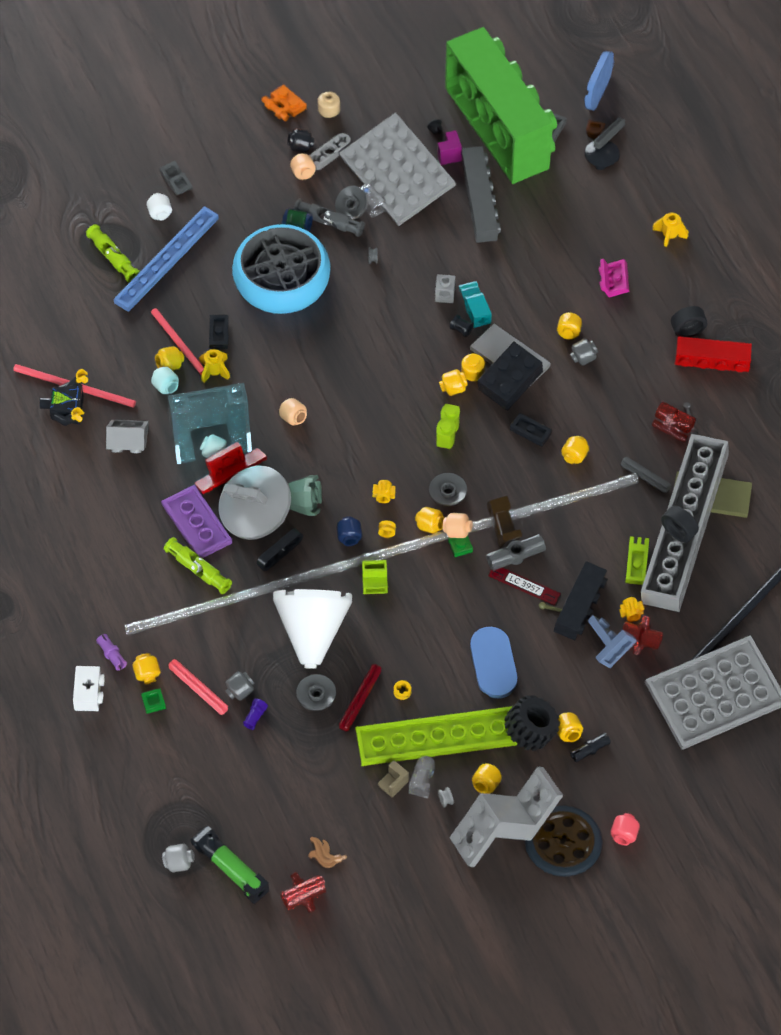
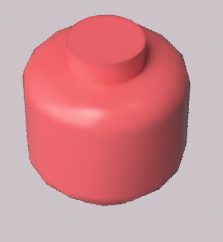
(625, 829)

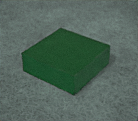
(296, 218)

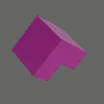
(450, 150)

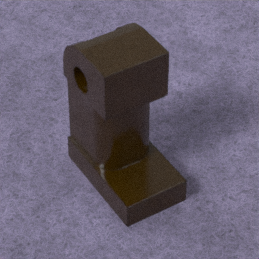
(501, 518)

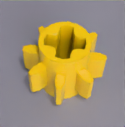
(384, 491)
(631, 609)

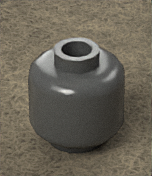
(584, 351)
(239, 685)

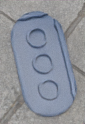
(599, 80)
(493, 662)

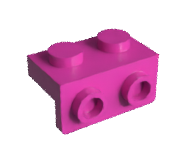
(614, 277)

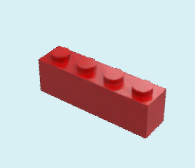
(713, 354)

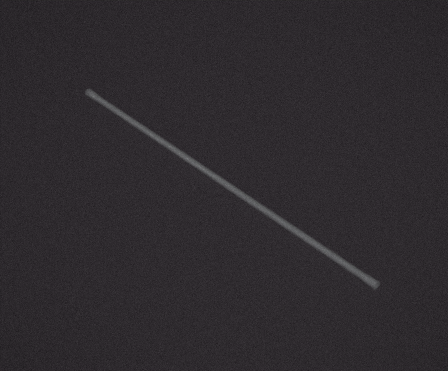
(142, 625)

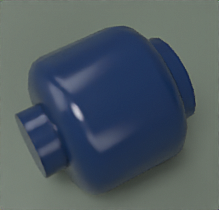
(349, 531)

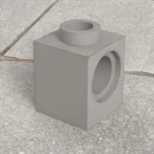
(445, 288)

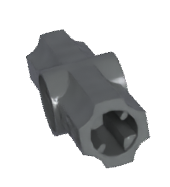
(525, 548)

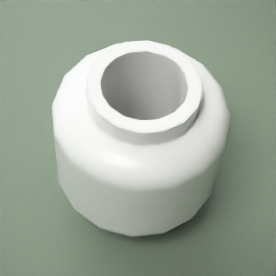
(159, 206)

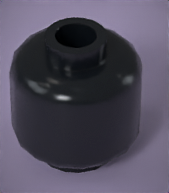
(300, 140)

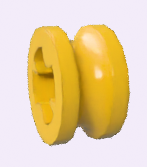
(387, 529)
(399, 685)

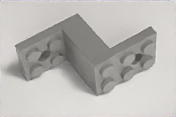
(506, 816)

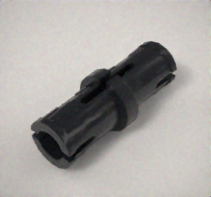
(590, 747)

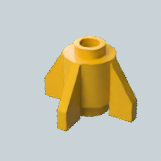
(671, 226)
(214, 364)

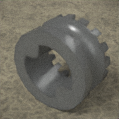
(373, 255)

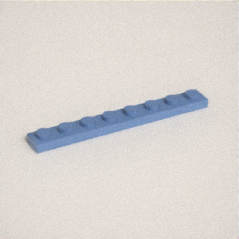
(166, 259)

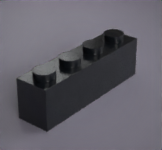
(580, 601)

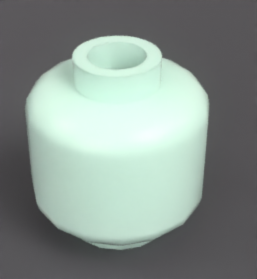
(165, 380)
(212, 445)

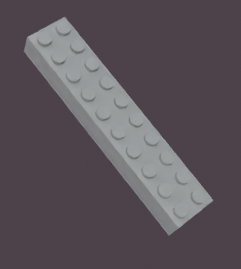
(695, 493)

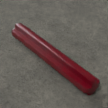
(360, 697)

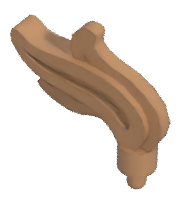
(323, 854)

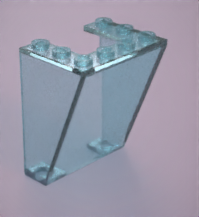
(208, 409)

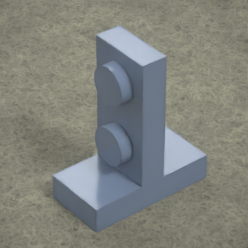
(615, 644)

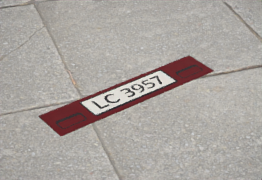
(525, 585)

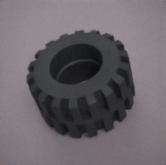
(540, 714)

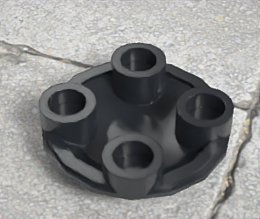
(603, 157)

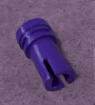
(256, 710)

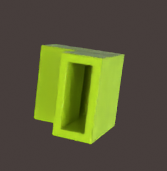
(374, 577)

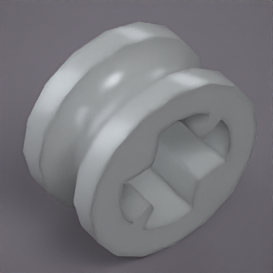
(445, 797)

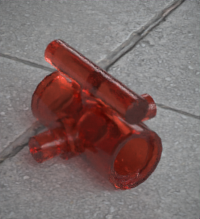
(674, 421)
(643, 635)
(303, 892)

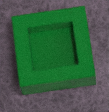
(460, 546)
(153, 701)

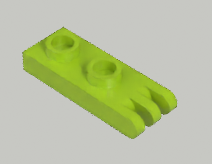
(637, 561)

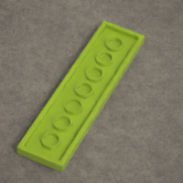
(433, 736)

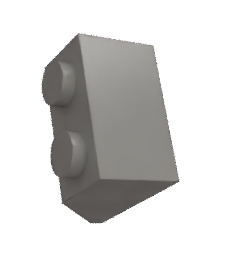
(126, 435)

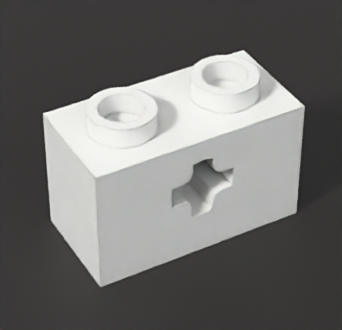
(83, 697)

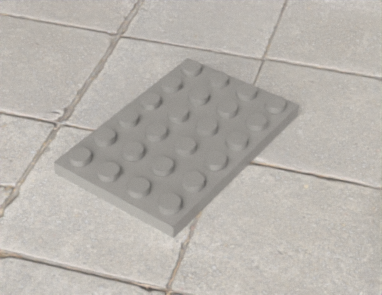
(397, 168)
(715, 692)

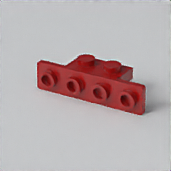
(226, 464)

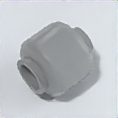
(178, 857)

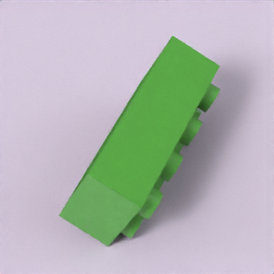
(499, 104)

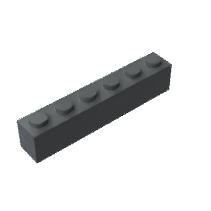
(479, 194)

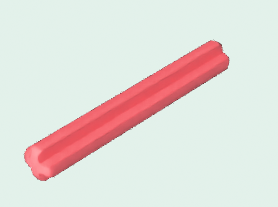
(197, 686)

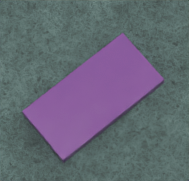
(196, 521)

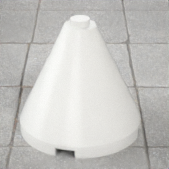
(311, 620)

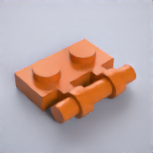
(288, 101)

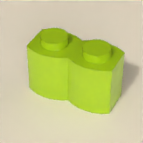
(447, 426)

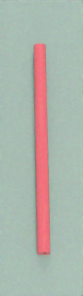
(86, 389)

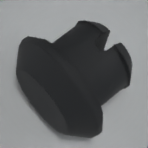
(435, 126)

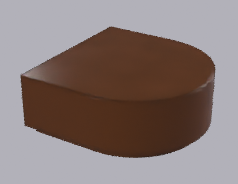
(594, 128)

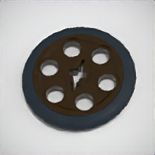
(571, 865)

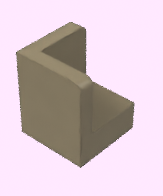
(395, 779)

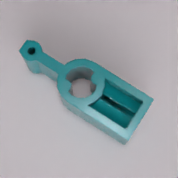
(475, 304)

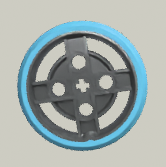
(281, 269)

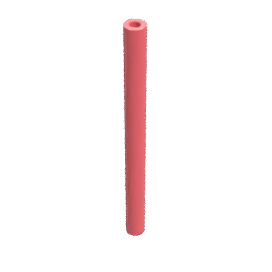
(178, 341)

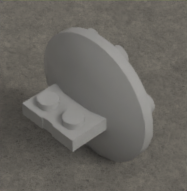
(254, 502)

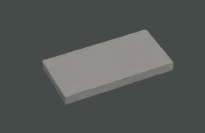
(495, 342)

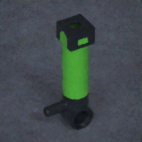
(208, 843)

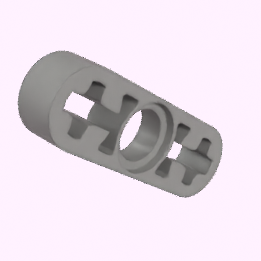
(333, 144)

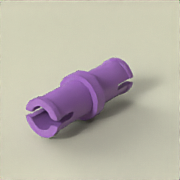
(111, 652)

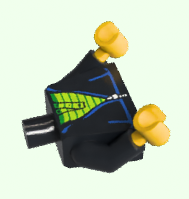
(67, 400)

